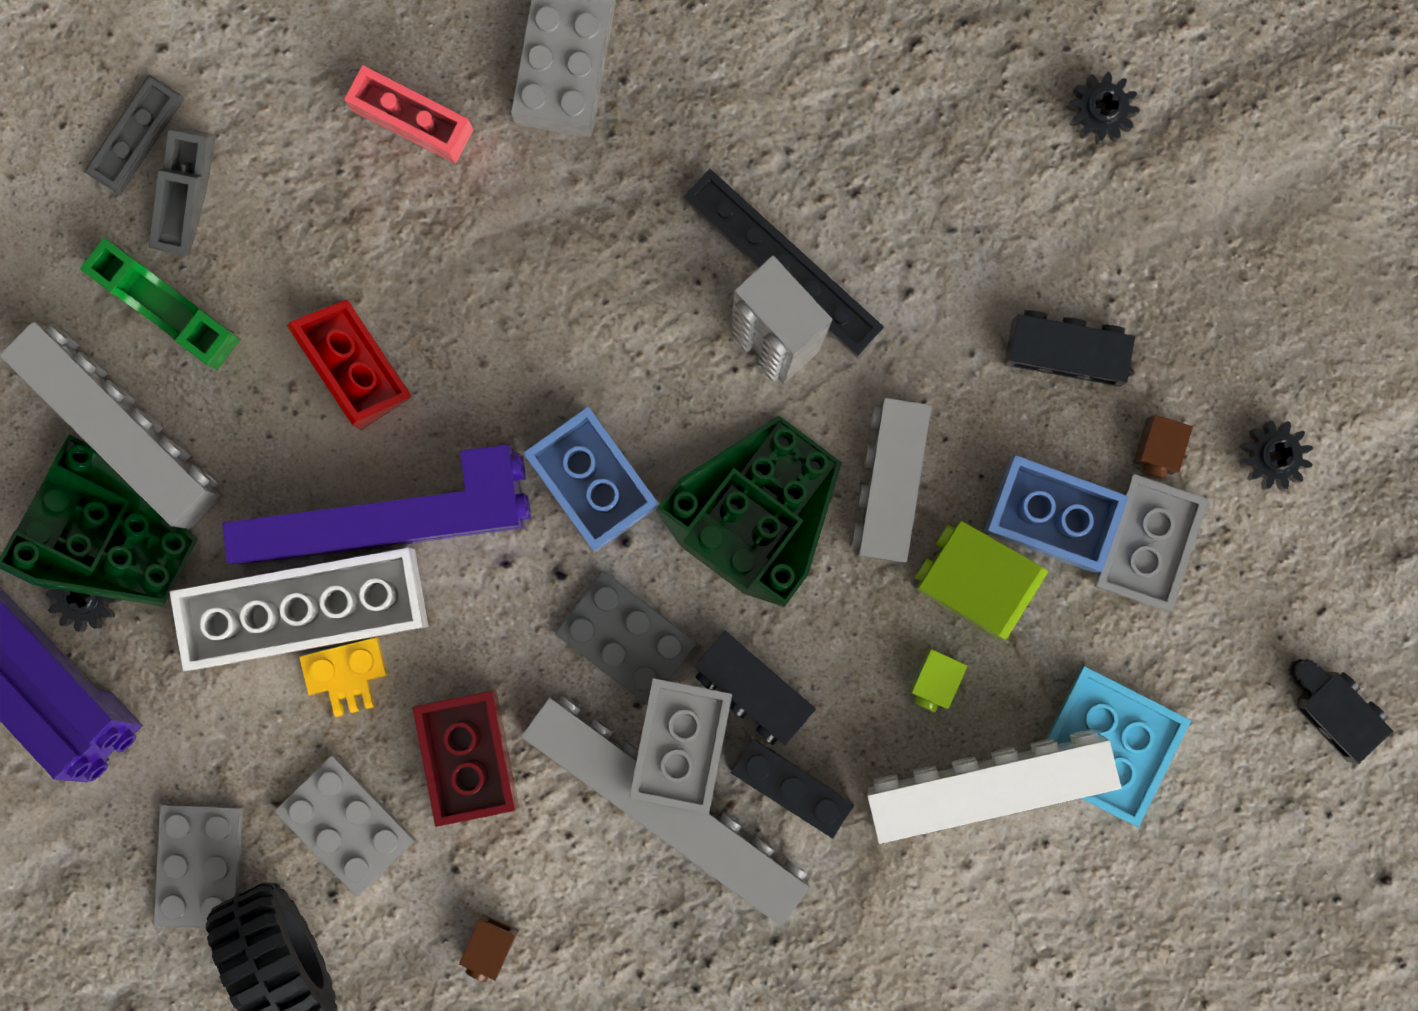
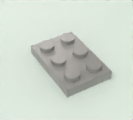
(1152, 543)
(680, 746)
(345, 825)
(196, 862)

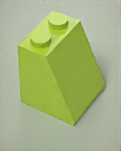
(979, 579)

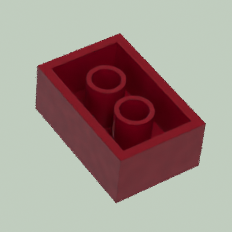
(465, 758)

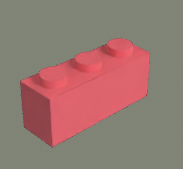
(409, 114)

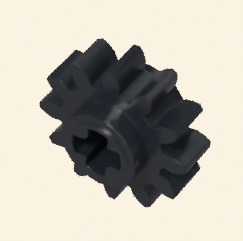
(1115, 100)
(1280, 469)
(80, 612)

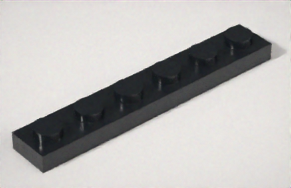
(761, 240)

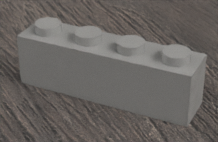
(893, 480)

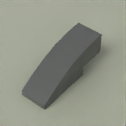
(181, 189)

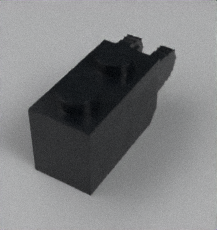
(1338, 710)

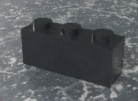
(1070, 348)
(753, 689)
(792, 787)

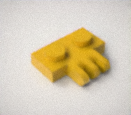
(345, 673)

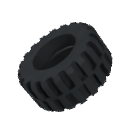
(268, 953)

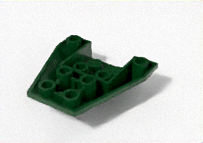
(756, 510)
(95, 534)

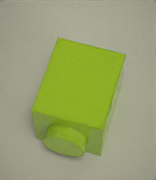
(936, 680)

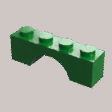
(160, 304)

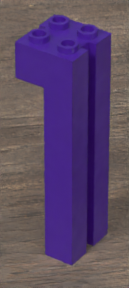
(487, 505)
(54, 706)

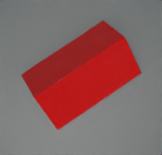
(350, 363)

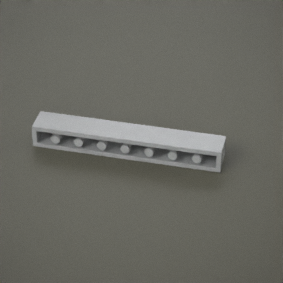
(702, 838)

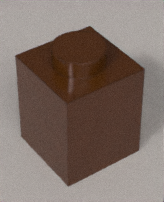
(1162, 446)
(488, 949)

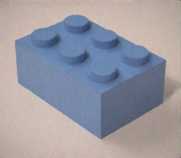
(591, 479)
(1055, 514)

